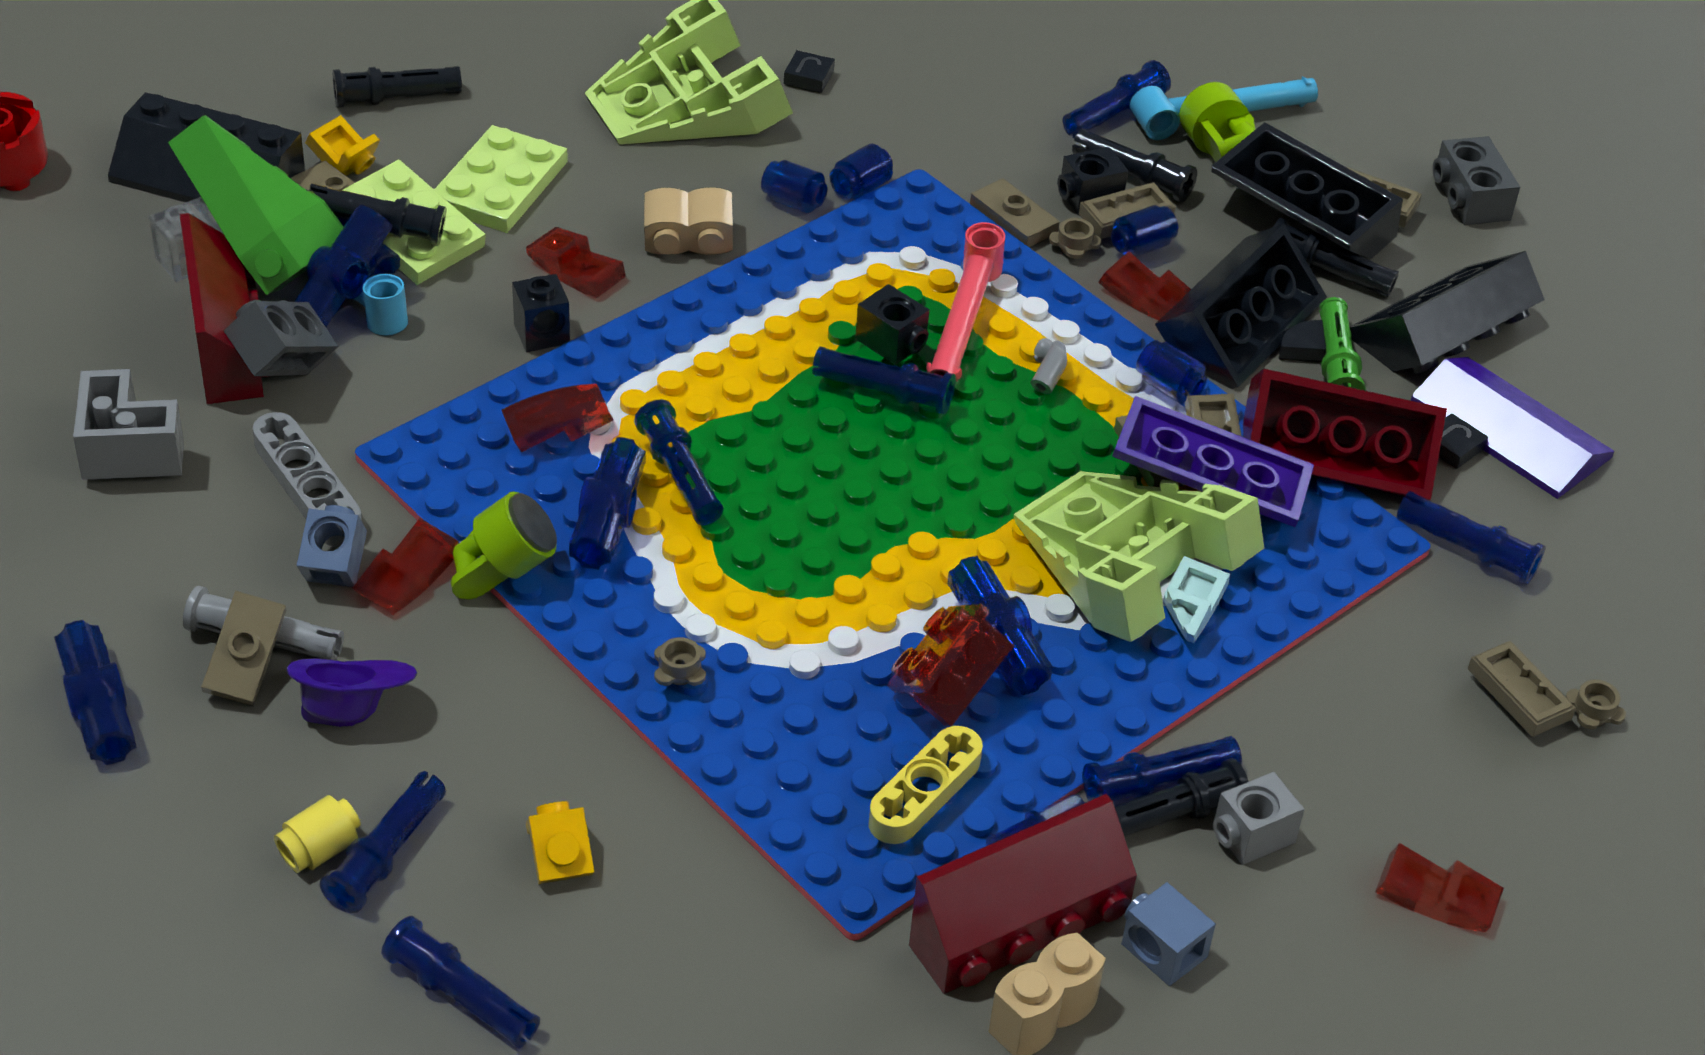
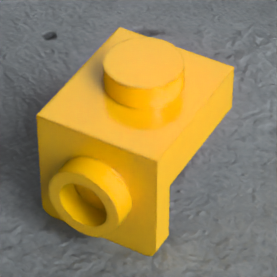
(343, 147)
(560, 842)

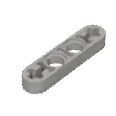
(299, 480)

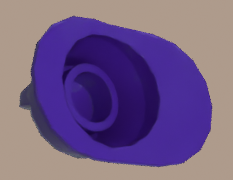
(345, 690)

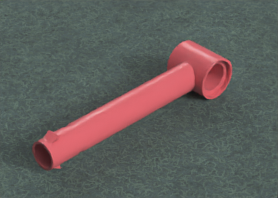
(981, 265)

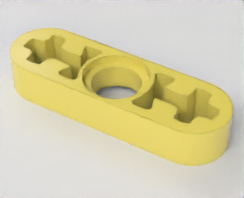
(921, 804)

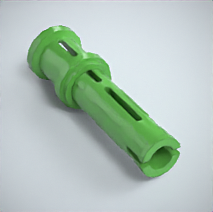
(1341, 362)

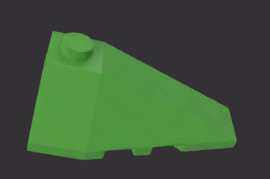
(257, 206)

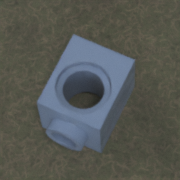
(335, 566)
(1167, 933)

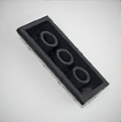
(149, 164)
(1313, 190)
(1244, 306)
(1450, 314)

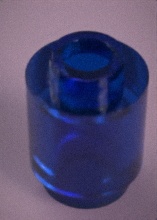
(861, 172)
(794, 185)
(1144, 230)
(1171, 371)

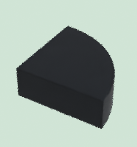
(1304, 342)

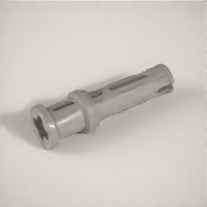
(210, 611)

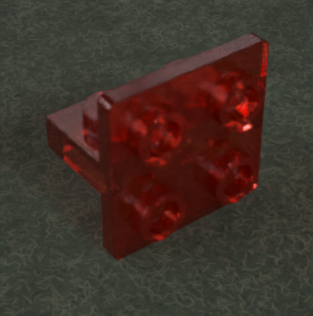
(950, 661)

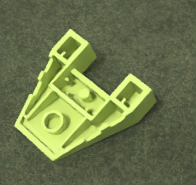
(677, 93)
(1121, 539)

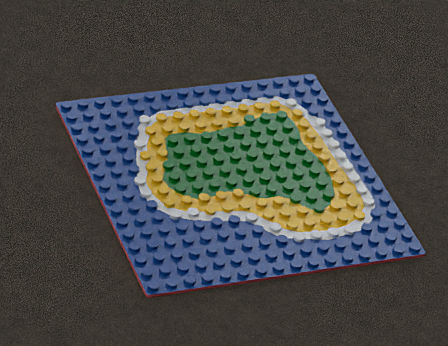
(847, 536)

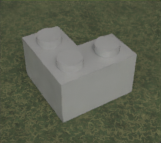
(123, 435)

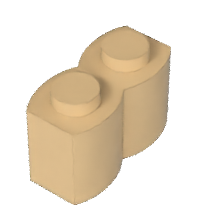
(688, 221)
(1046, 994)

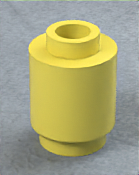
(317, 833)

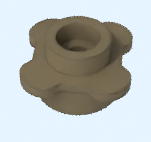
(1075, 237)
(680, 662)
(1597, 704)

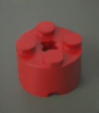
(21, 142)

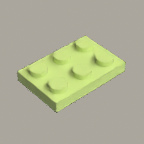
(501, 177)
(417, 256)

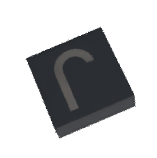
(809, 71)
(1460, 441)

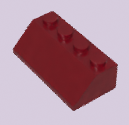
(217, 292)
(1347, 432)
(1021, 894)

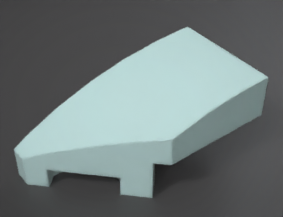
(1194, 596)

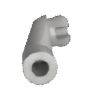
(1053, 363)

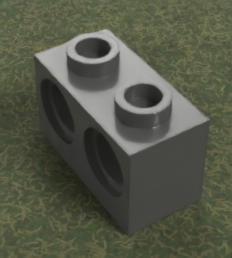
(1476, 180)
(280, 337)

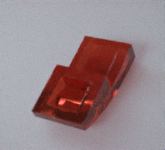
(573, 262)
(1142, 288)
(567, 409)
(414, 565)
(1450, 895)

